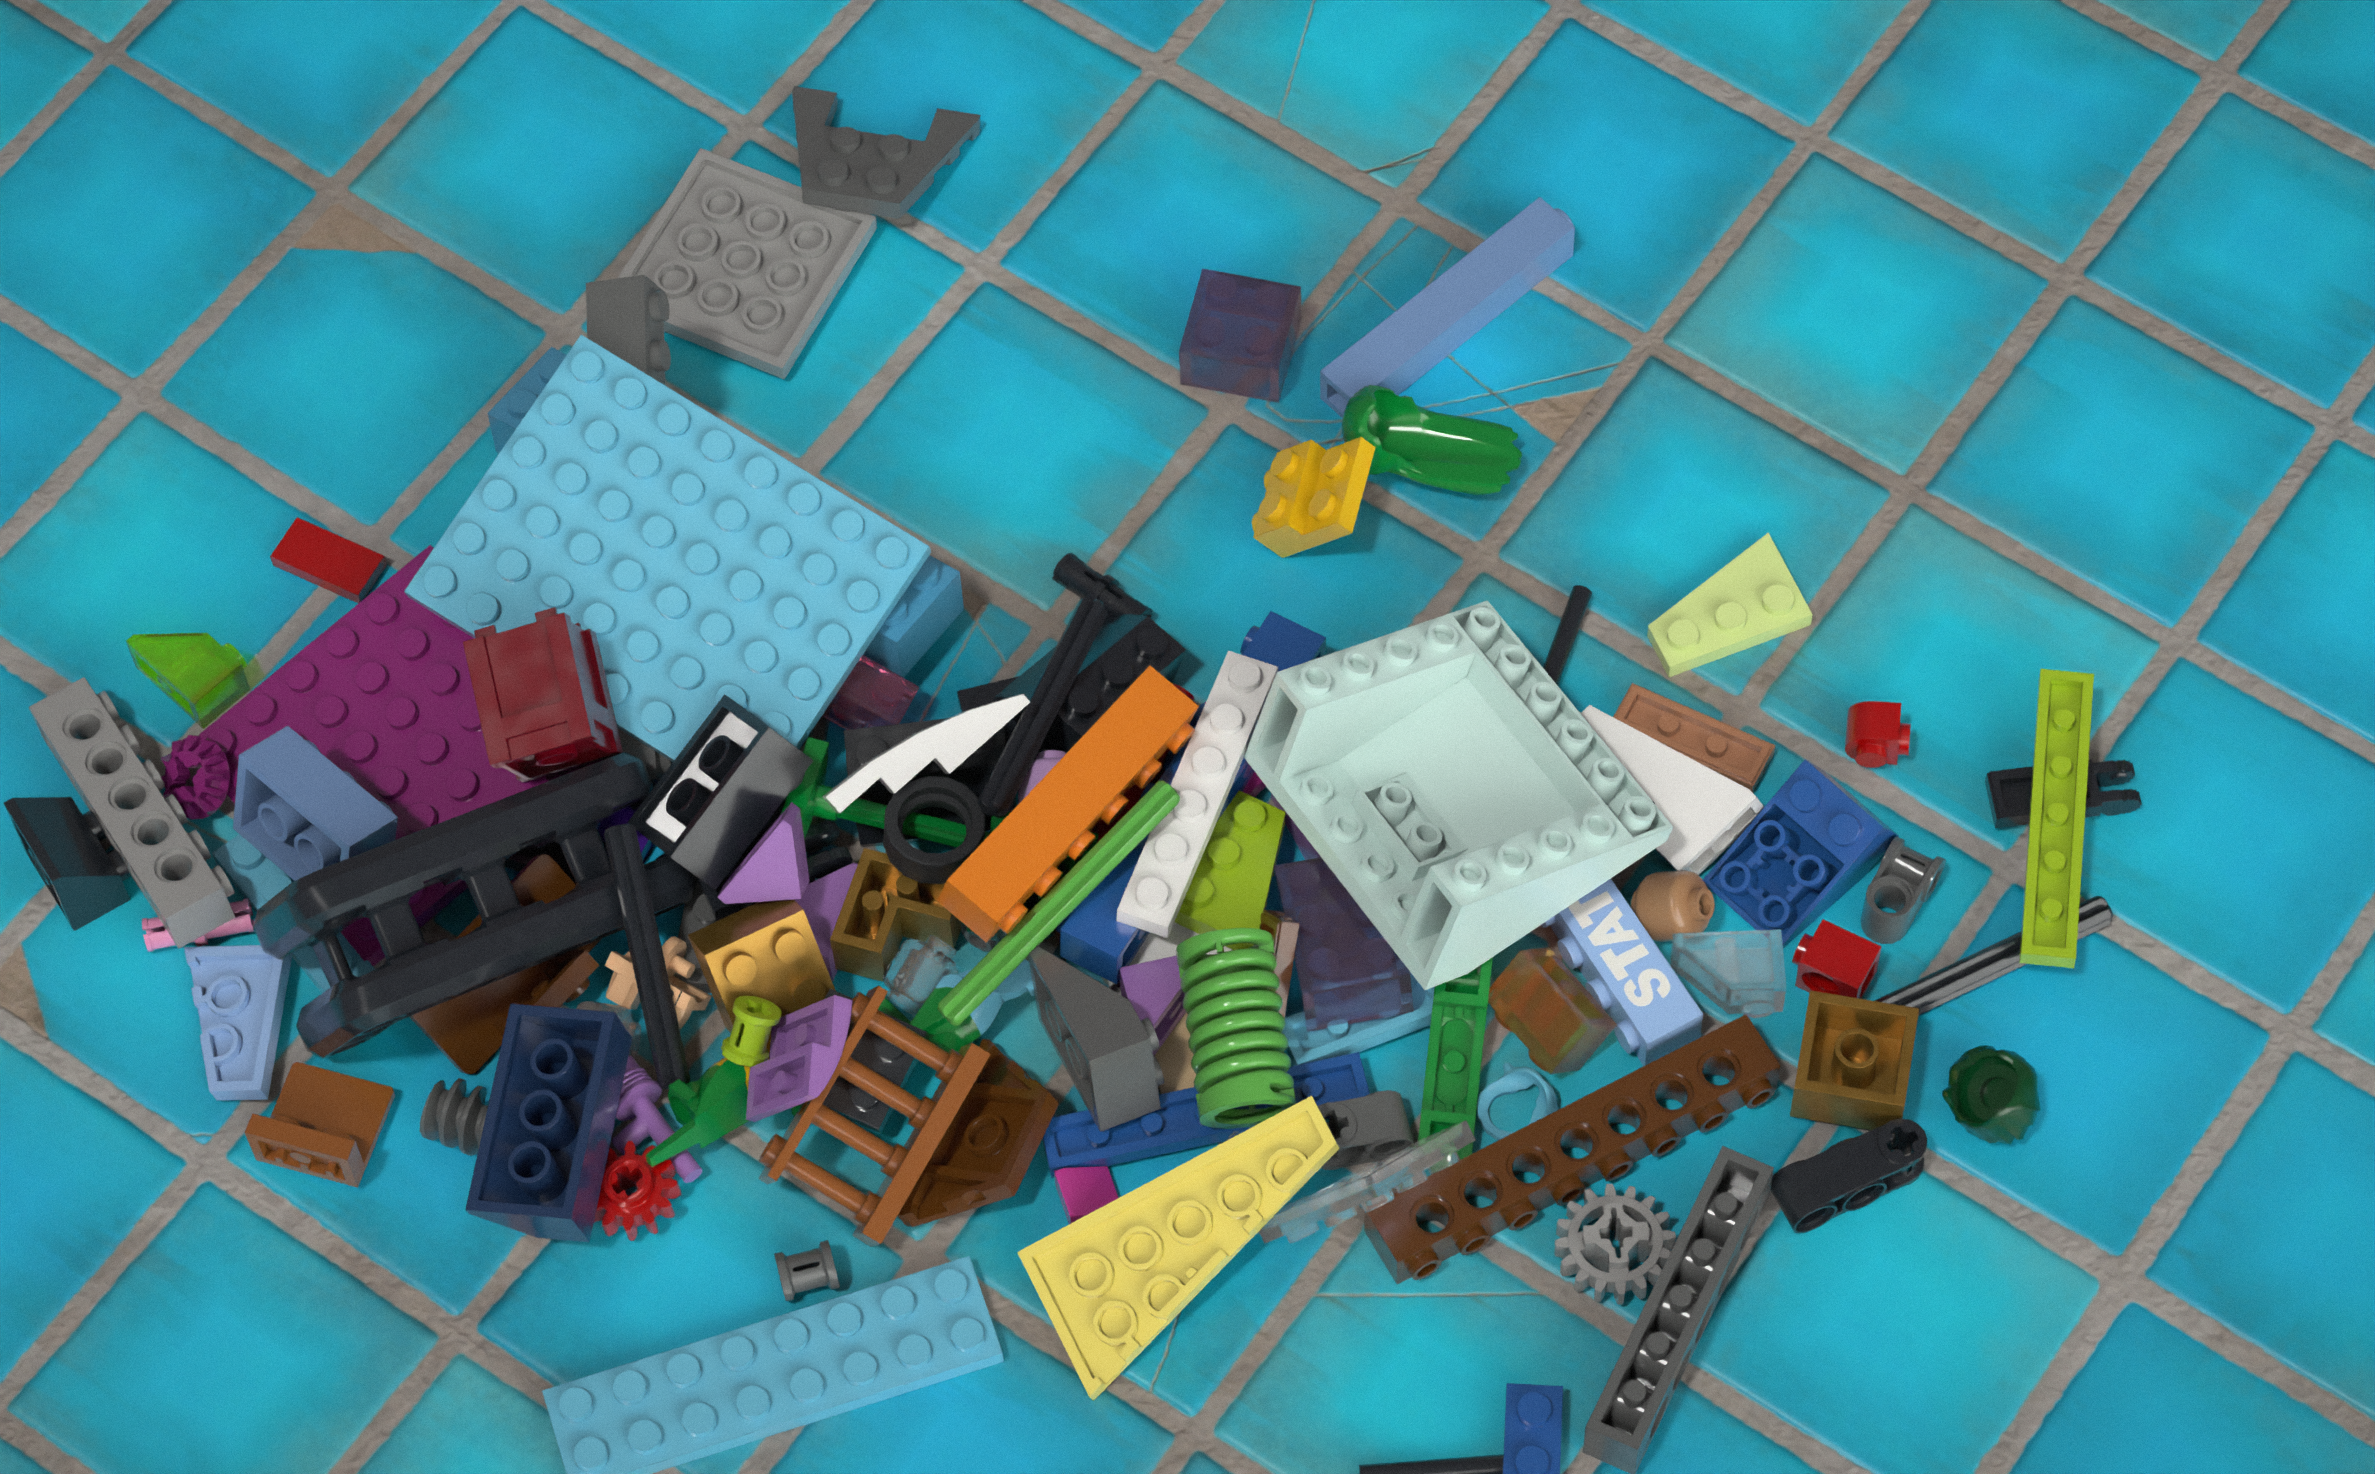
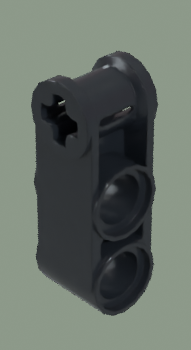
(1850, 1174)

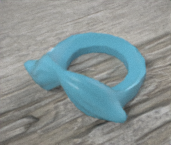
(1512, 1081)

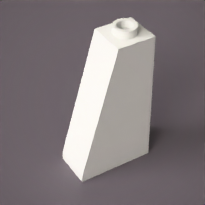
(1698, 802)

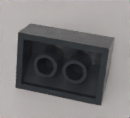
(1115, 660)
(974, 772)
(720, 792)

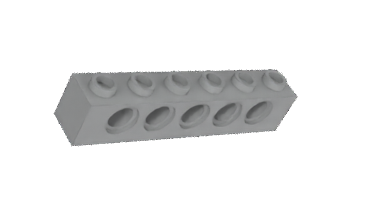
(133, 812)

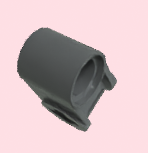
(1903, 884)
(1367, 1128)

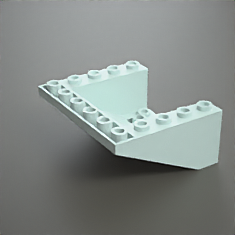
(1450, 787)

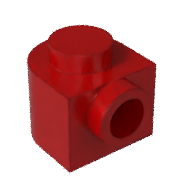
(1876, 733)

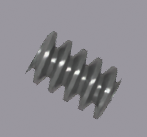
(455, 1117)

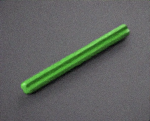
(1058, 903)

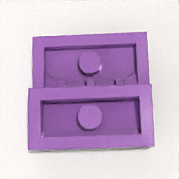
(801, 1057)

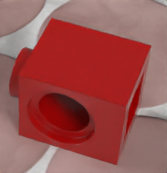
(1836, 961)

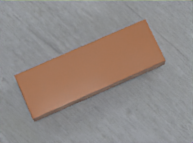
(1697, 736)

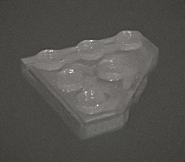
(1369, 1186)

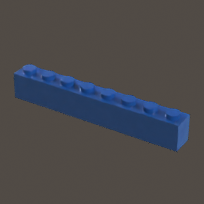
(1090, 931)

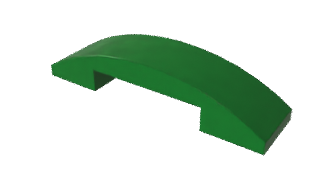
(1455, 1053)

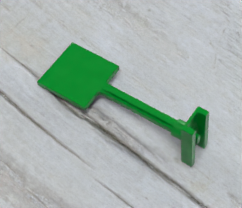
(810, 800)

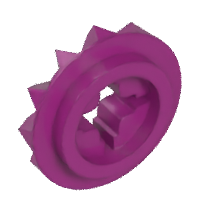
(209, 783)

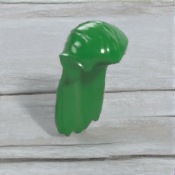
(1430, 445)

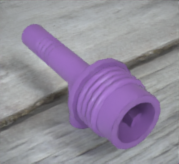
(638, 1101)

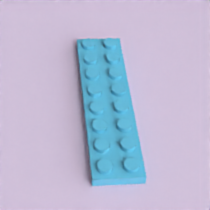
(775, 1374)

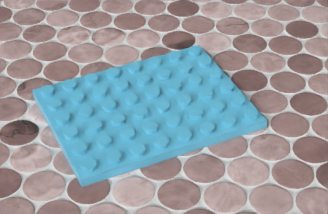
(678, 548)

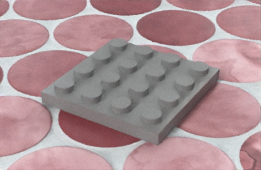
(747, 261)

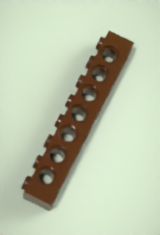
(1729, 1051)

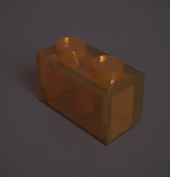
(1549, 1011)

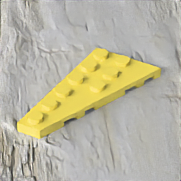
(1147, 1255)

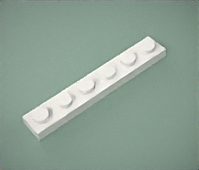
(1203, 786)

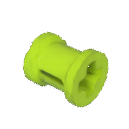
(750, 1030)

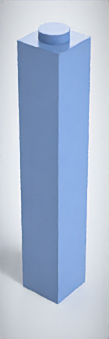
(1453, 306)

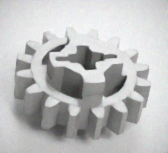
(1637, 1234)

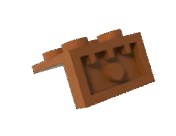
(322, 1124)

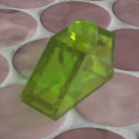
(192, 671)

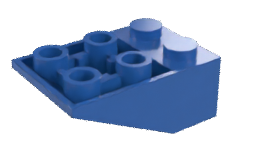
(1799, 854)

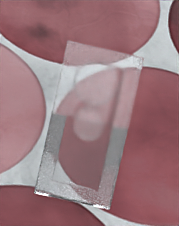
(1734, 969)

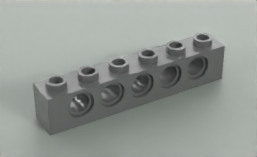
(1677, 1310)

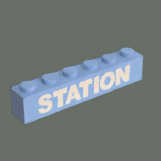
(1626, 974)

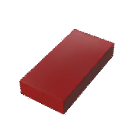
(328, 560)

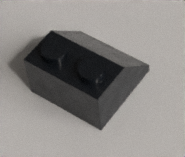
(70, 856)

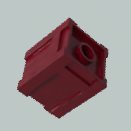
(542, 696)

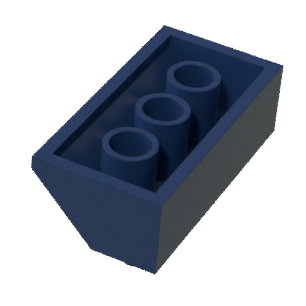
(550, 1121)

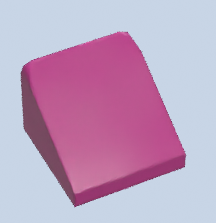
(1084, 1190)

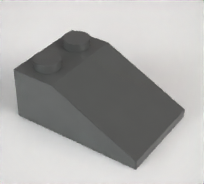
(1097, 1041)

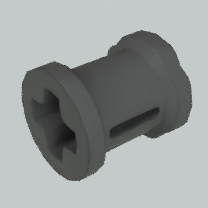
(806, 1270)

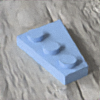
(240, 1016)

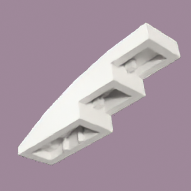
(944, 743)

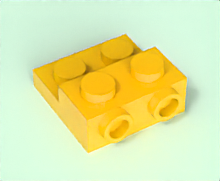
(1312, 495)

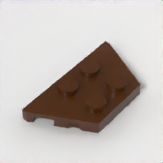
(985, 1144)

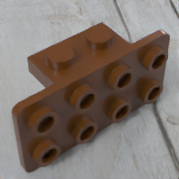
(474, 1024)

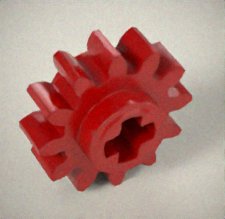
(640, 1208)

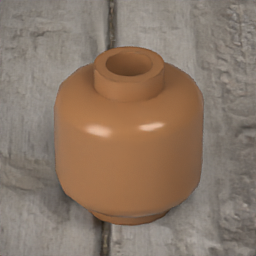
(1673, 904)

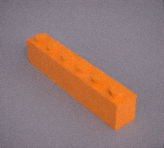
(1068, 804)

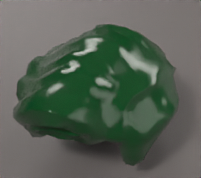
(1993, 1094)

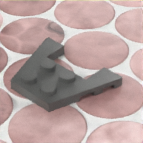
(870, 169)

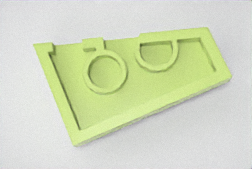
(1731, 611)

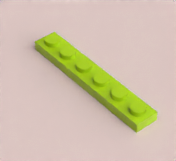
(2056, 819)

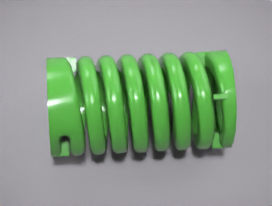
(1235, 1027)

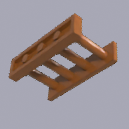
(900, 1163)

